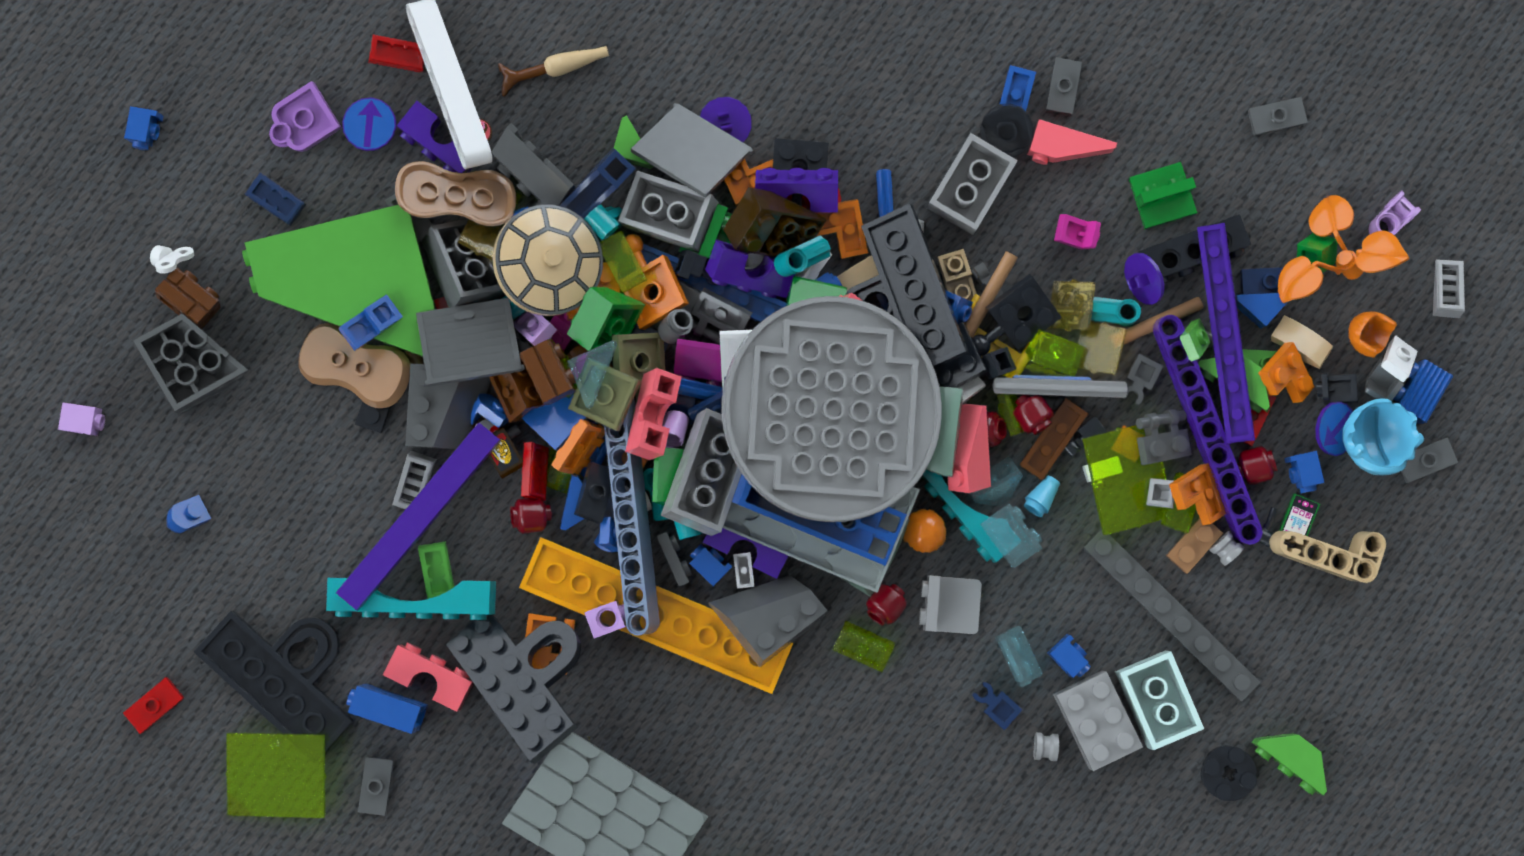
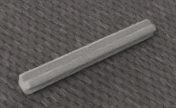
(1060, 387)

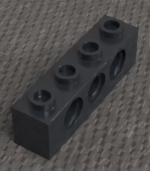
(1177, 248)

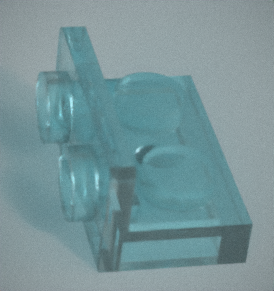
(1012, 535)
(1019, 656)

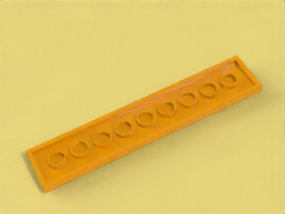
(683, 626)

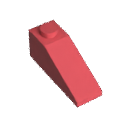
(1060, 143)
(972, 453)

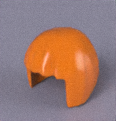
(1370, 332)
(925, 531)

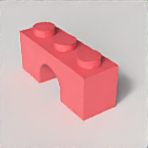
(647, 433)
(452, 685)

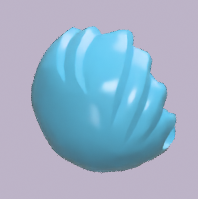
(1381, 437)

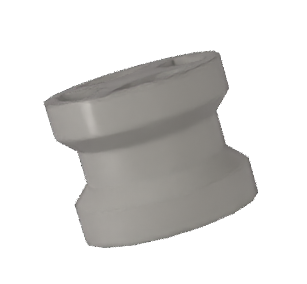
(1226, 548)
(1046, 746)

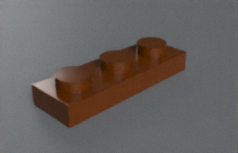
(1053, 439)

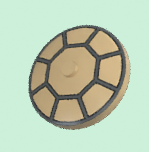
(547, 259)

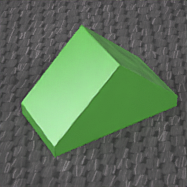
(625, 140)

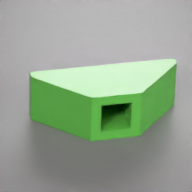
(1257, 390)
(1295, 758)

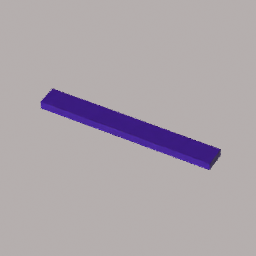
(1226, 333)
(418, 516)

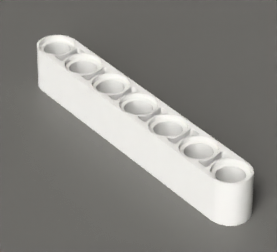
(449, 83)

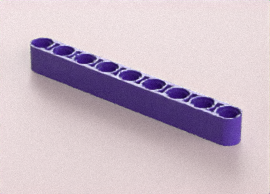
(1218, 437)

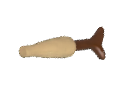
(553, 66)

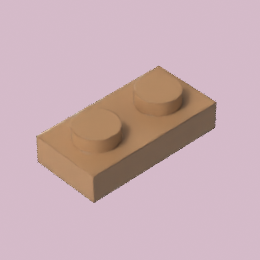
(1193, 545)

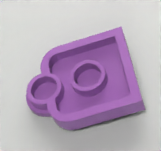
(302, 119)

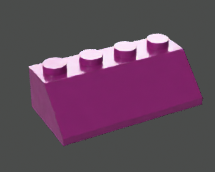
(698, 361)

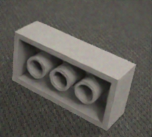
(704, 478)

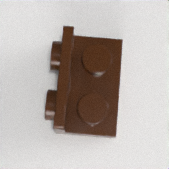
(516, 393)

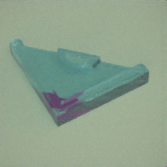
(590, 370)

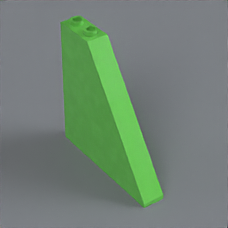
(344, 268)

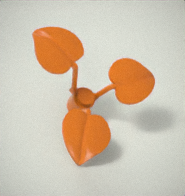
(1333, 214)

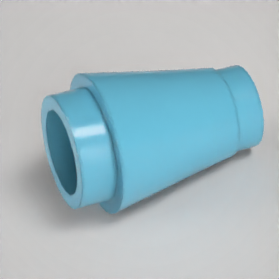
(1042, 496)

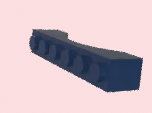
(598, 184)

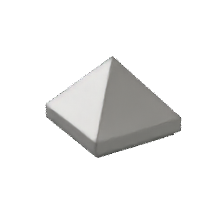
(1160, 494)

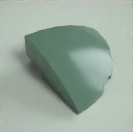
(945, 452)

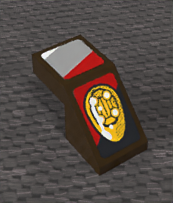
(505, 455)

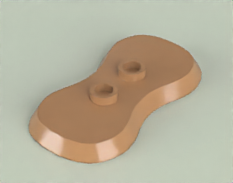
(433, 191)
(371, 372)

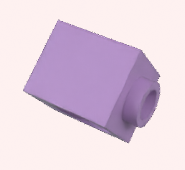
(81, 419)
(595, 623)

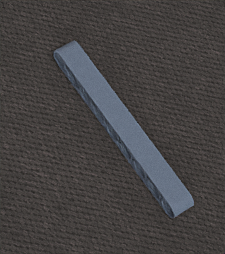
(626, 527)

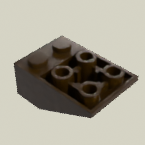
(770, 224)

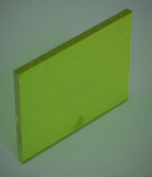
(1121, 480)
(276, 775)

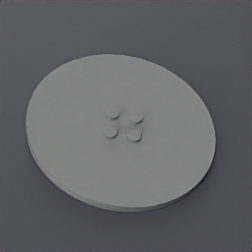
(831, 409)

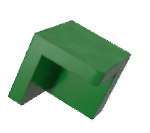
(1318, 249)

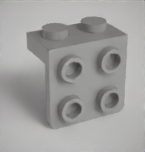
(950, 605)

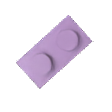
(534, 327)

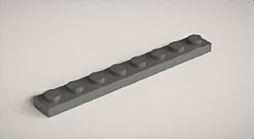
(1171, 615)

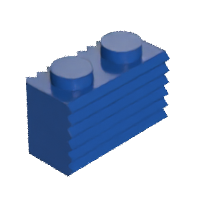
(1423, 389)

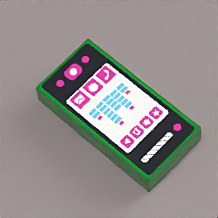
(1299, 516)

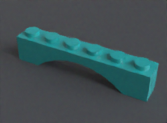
(964, 514)
(465, 598)

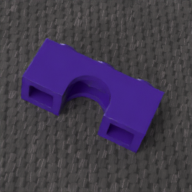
(419, 127)
(817, 185)
(728, 267)
(767, 561)

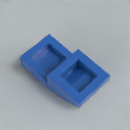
(370, 322)

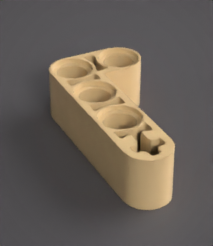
(1325, 553)

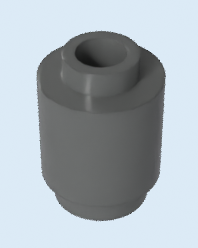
(675, 326)

